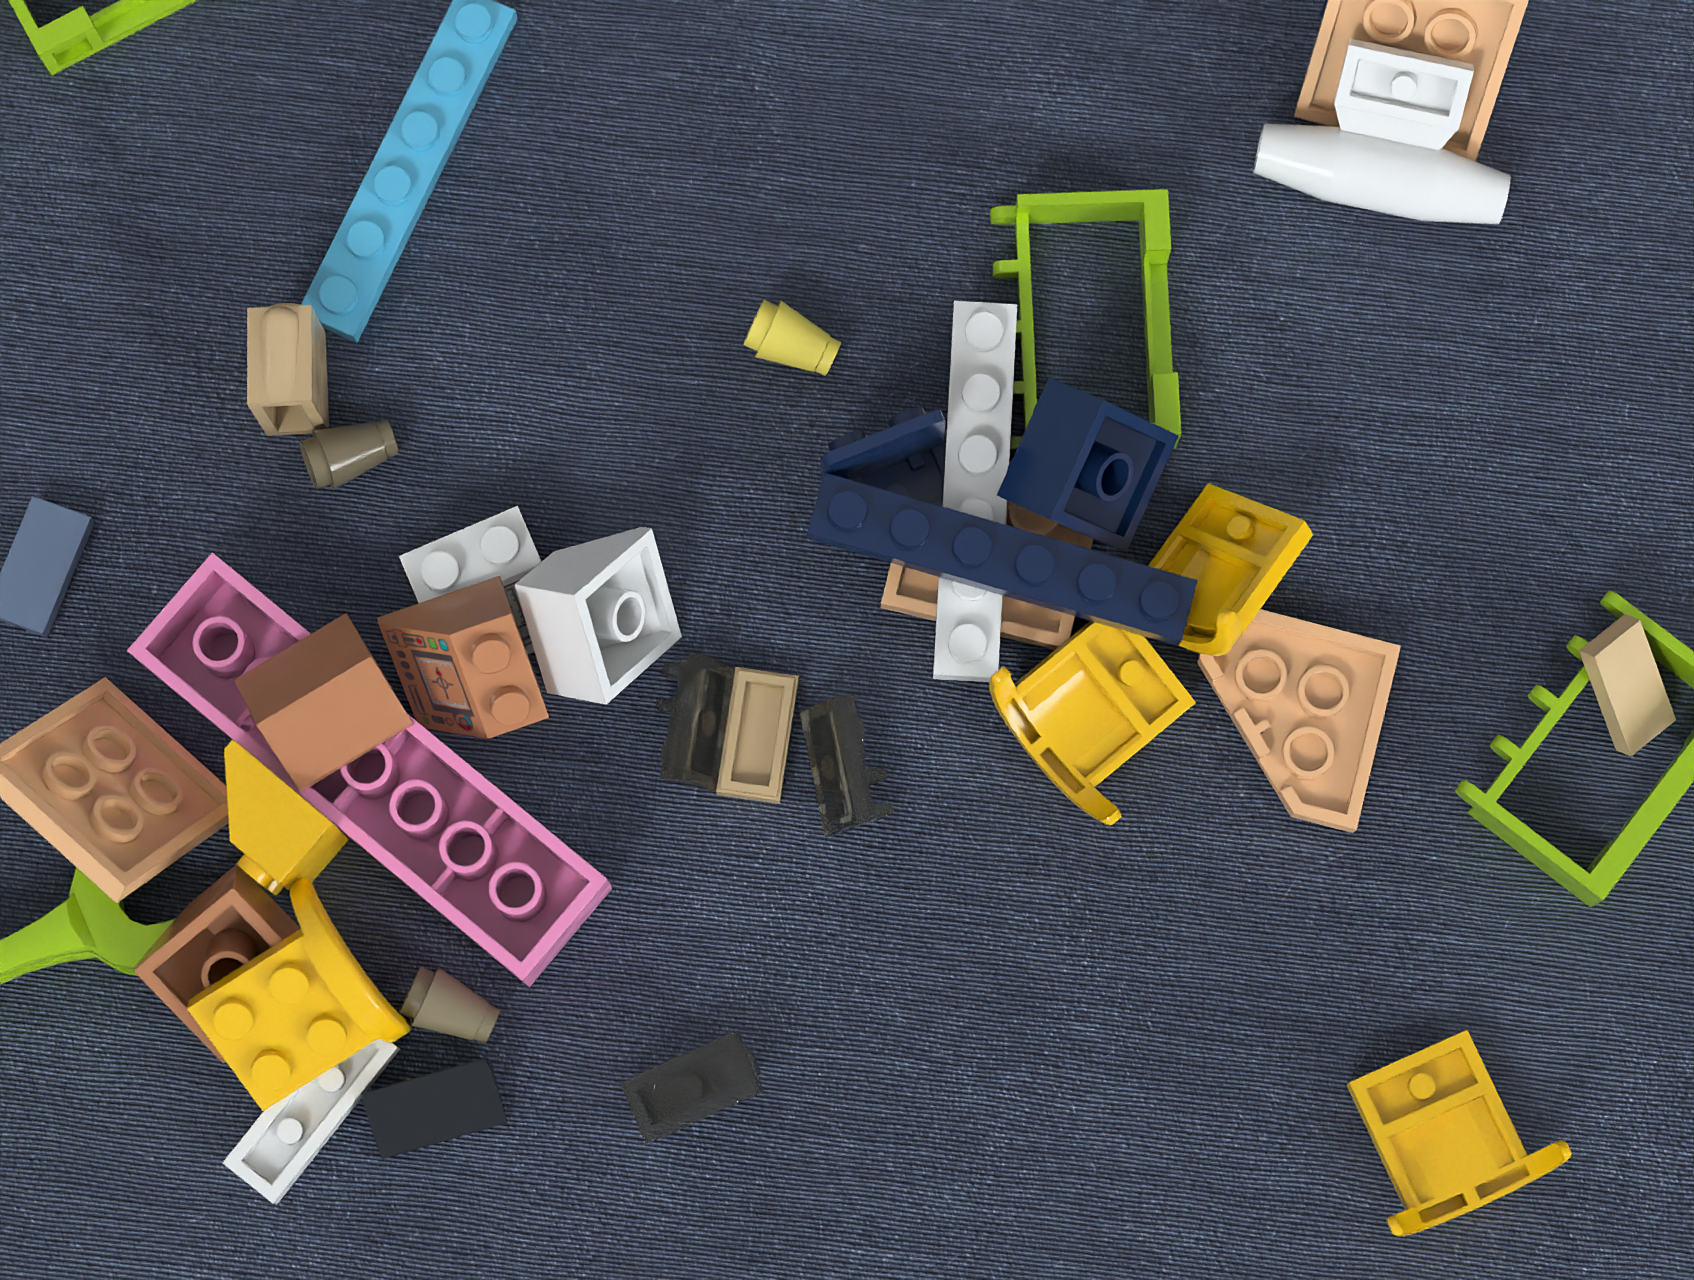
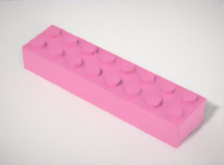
(401, 802)

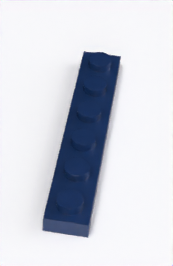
(1001, 559)

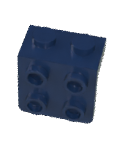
(897, 459)

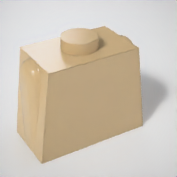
(287, 369)

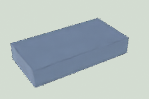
(41, 565)

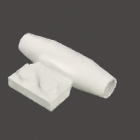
(1388, 151)

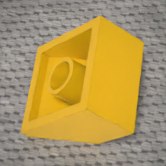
(275, 825)

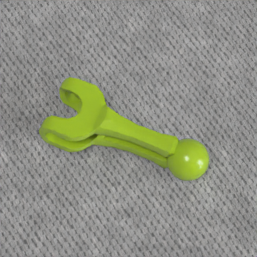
(76, 930)

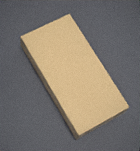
(1627, 685)
(757, 735)

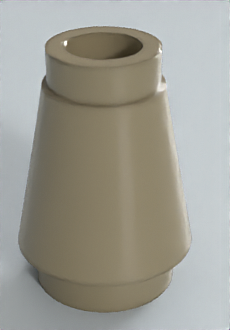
(346, 452)
(448, 1006)

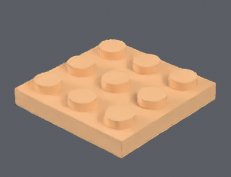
(1449, 29)
(110, 789)

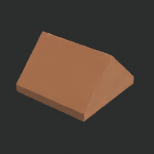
(322, 702)

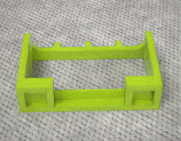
(81, 35)
(1152, 211)
(1618, 853)

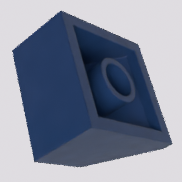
(1087, 464)

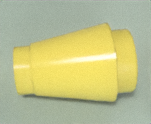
(790, 339)

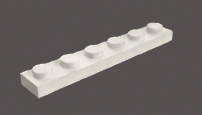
(973, 472)

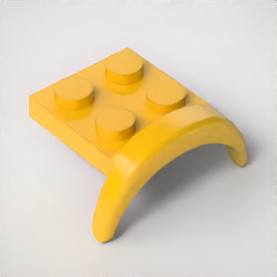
(1238, 558)
(1090, 709)
(295, 1007)
(1445, 1135)

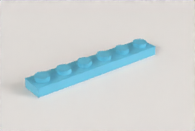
(408, 165)

